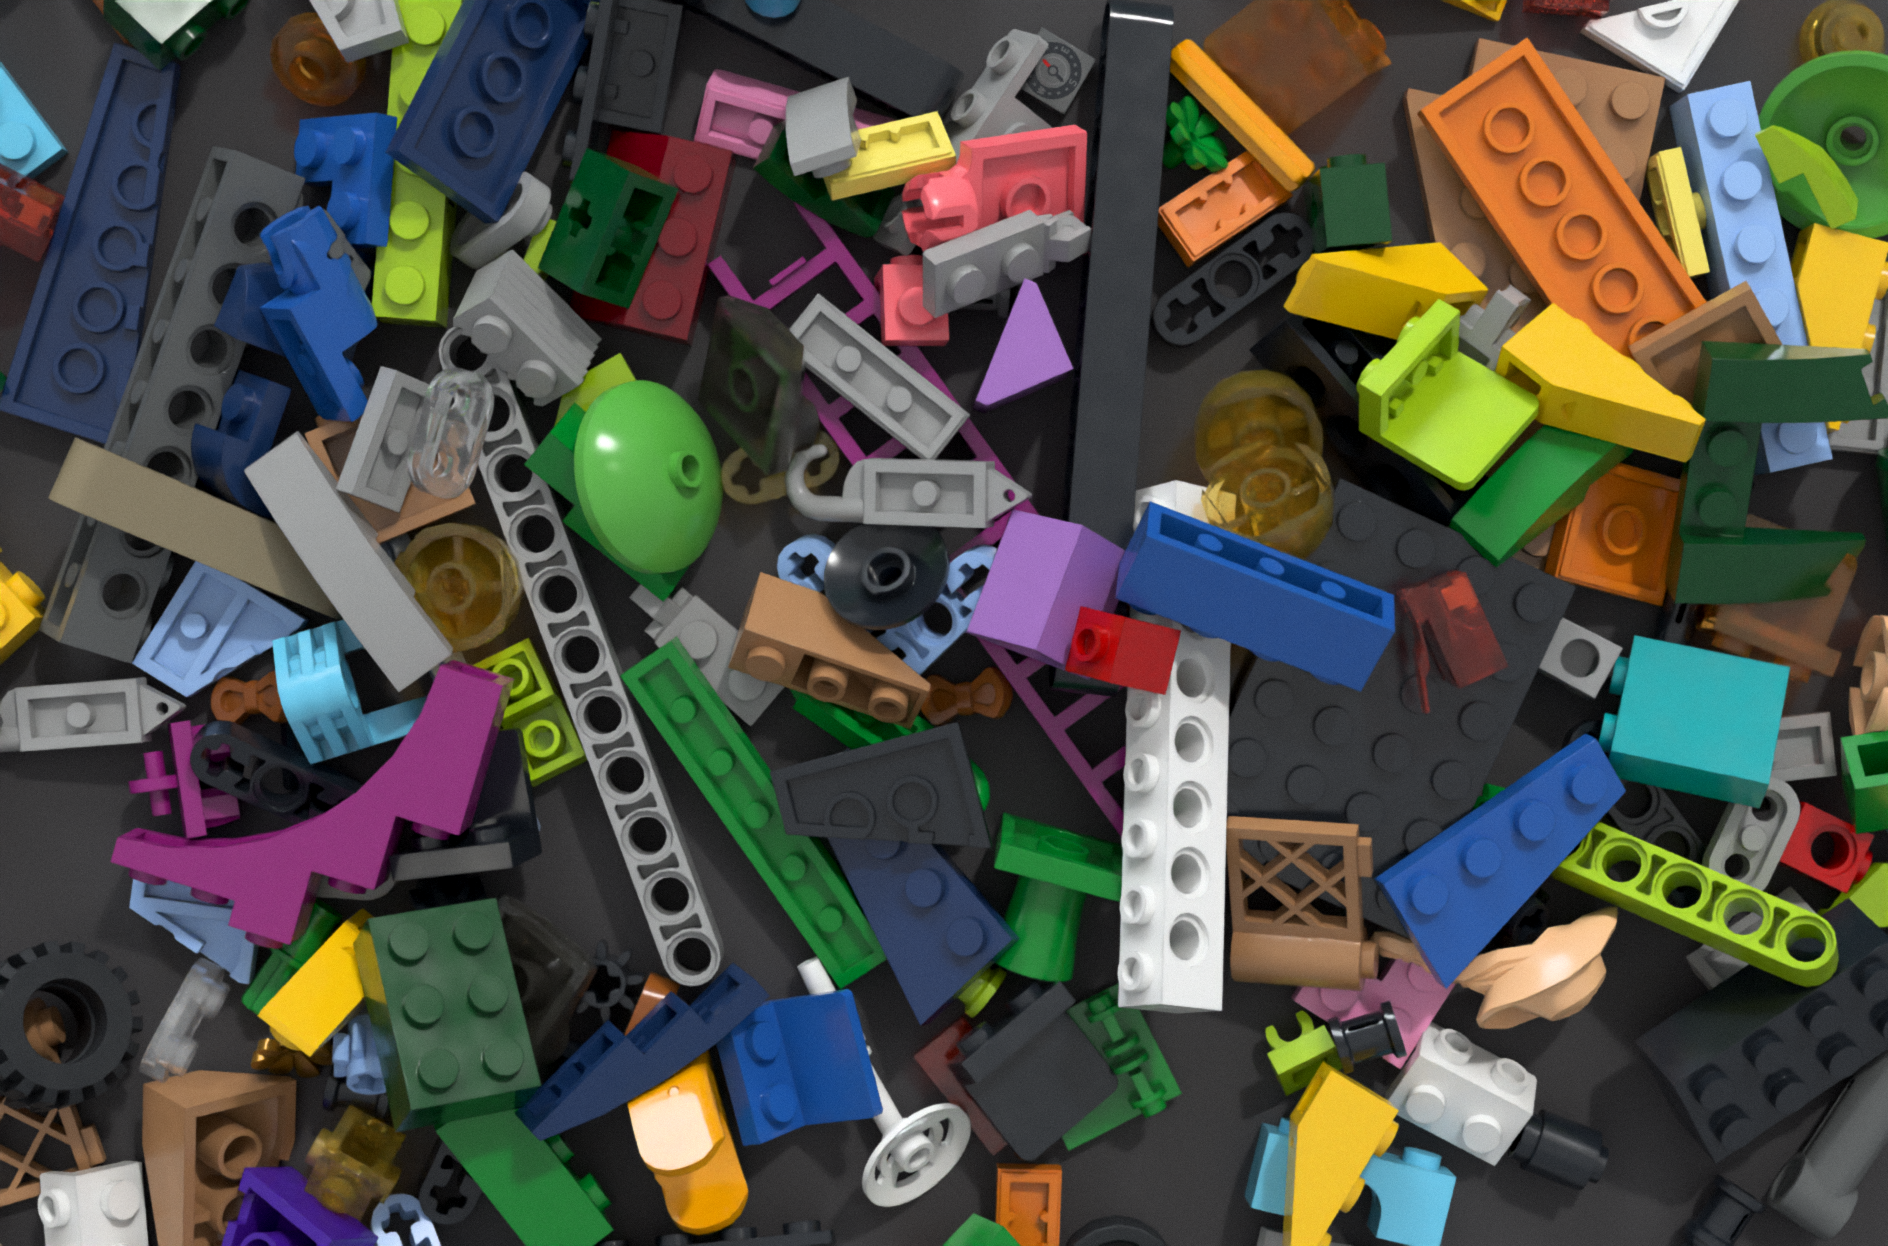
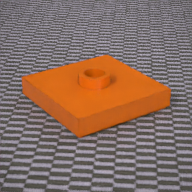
(1618, 535)

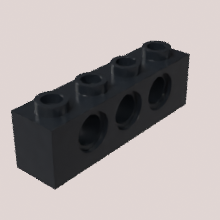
(1328, 364)

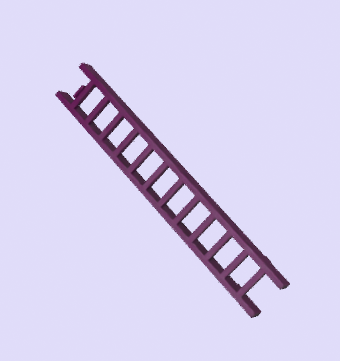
(788, 283)

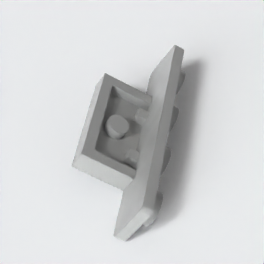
(980, 113)

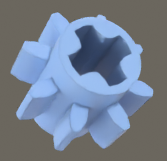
(357, 1058)

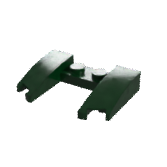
(1737, 391)

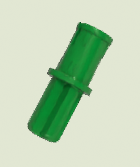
(286, 961)

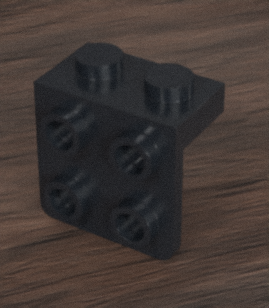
(1033, 1070)

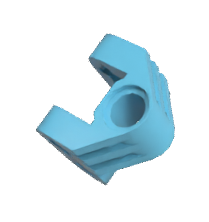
(323, 699)

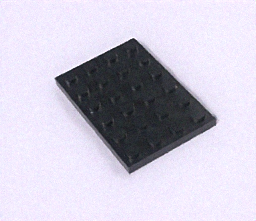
(1373, 753)

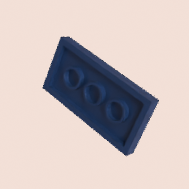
(490, 98)

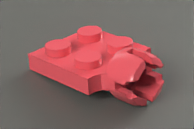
(997, 181)

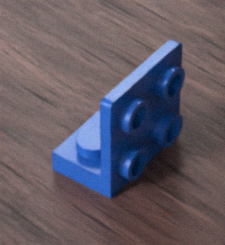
(798, 1066)

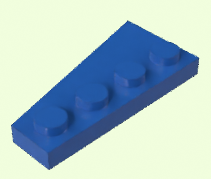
(1490, 862)

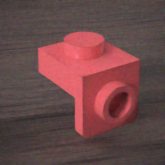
(901, 306)

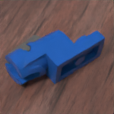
(321, 309)

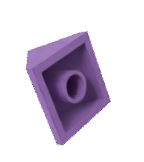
(1026, 355)
(1040, 582)

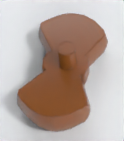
(987, 695)
(237, 700)

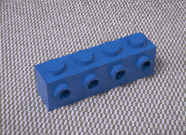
(1255, 597)

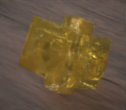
(354, 1163)

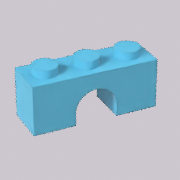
(1407, 1190)

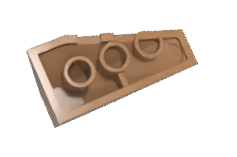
(201, 1138)

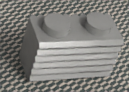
(526, 329)

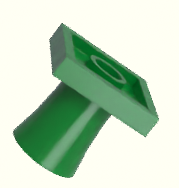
(1050, 893)

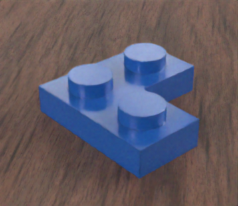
(353, 160)

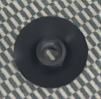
(874, 555)

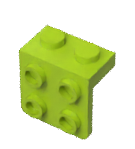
(1440, 403)

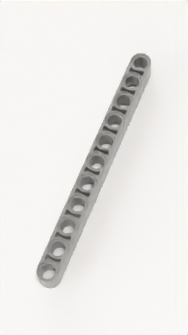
(581, 689)

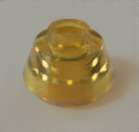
(1841, 27)

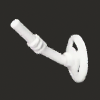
(903, 1136)

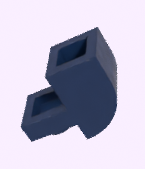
(245, 433)

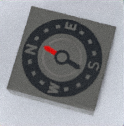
(1057, 74)

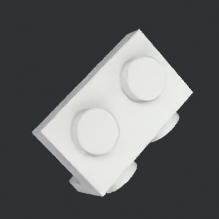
(1464, 1093)
(94, 1206)

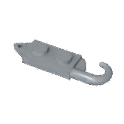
(908, 492)
(83, 714)

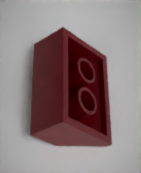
(678, 269)

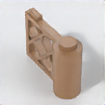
(1297, 941)
(44, 1032)

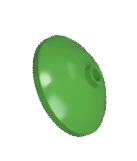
(1818, 105)
(648, 477)

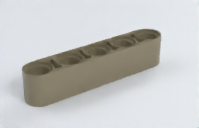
(186, 522)

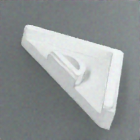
(1664, 37)

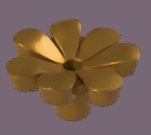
(281, 1059)

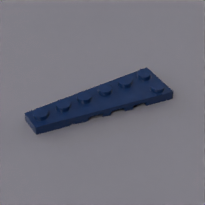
(100, 258)

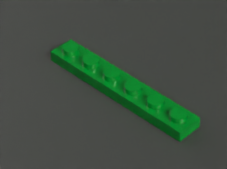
(744, 798)

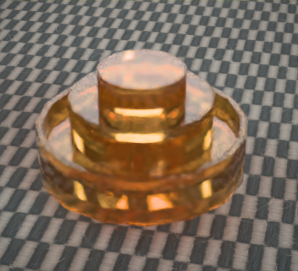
(312, 64)

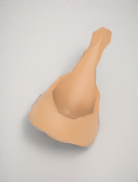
(1532, 980)

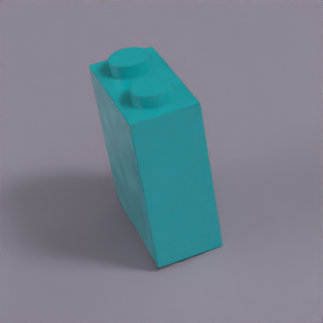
(1695, 720)

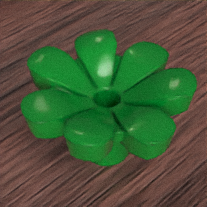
(1193, 138)

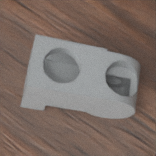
(1579, 659)

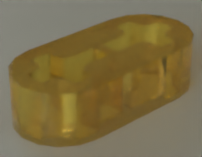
(774, 486)

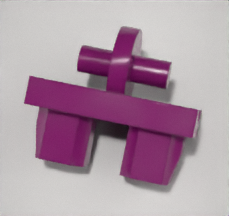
(197, 807)

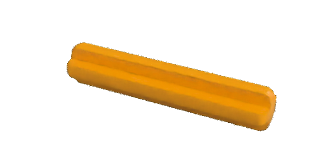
(1240, 116)

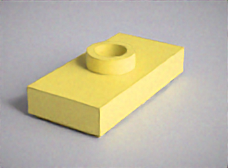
(894, 155)
(1677, 210)

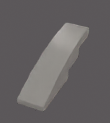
(348, 561)

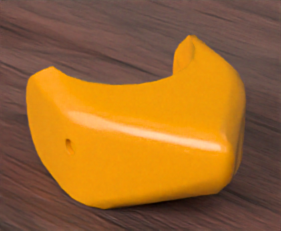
(691, 1148)

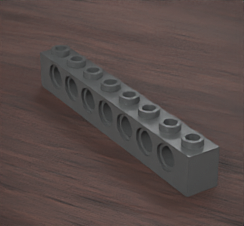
(162, 370)

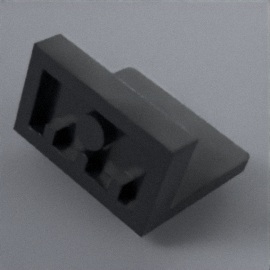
(502, 828)

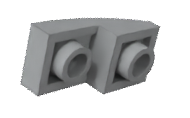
(822, 129)

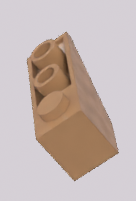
(803, 644)

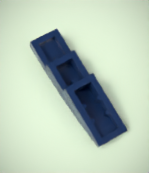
(620, 1067)

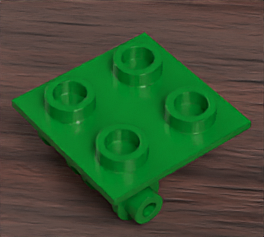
(1133, 1056)

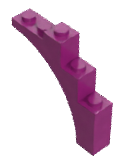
(278, 873)

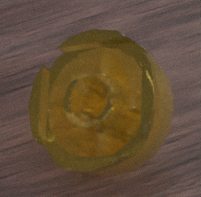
(1252, 409)
(1272, 496)
(464, 582)

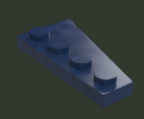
(925, 917)

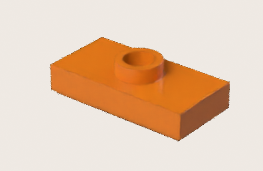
(1220, 208)
(1029, 1202)

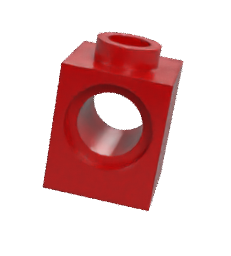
(1122, 650)
(1850, 855)

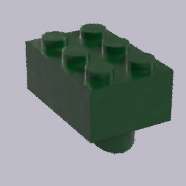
(446, 1014)

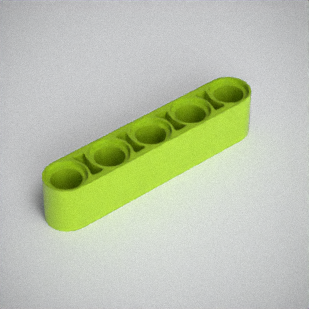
(1709, 917)

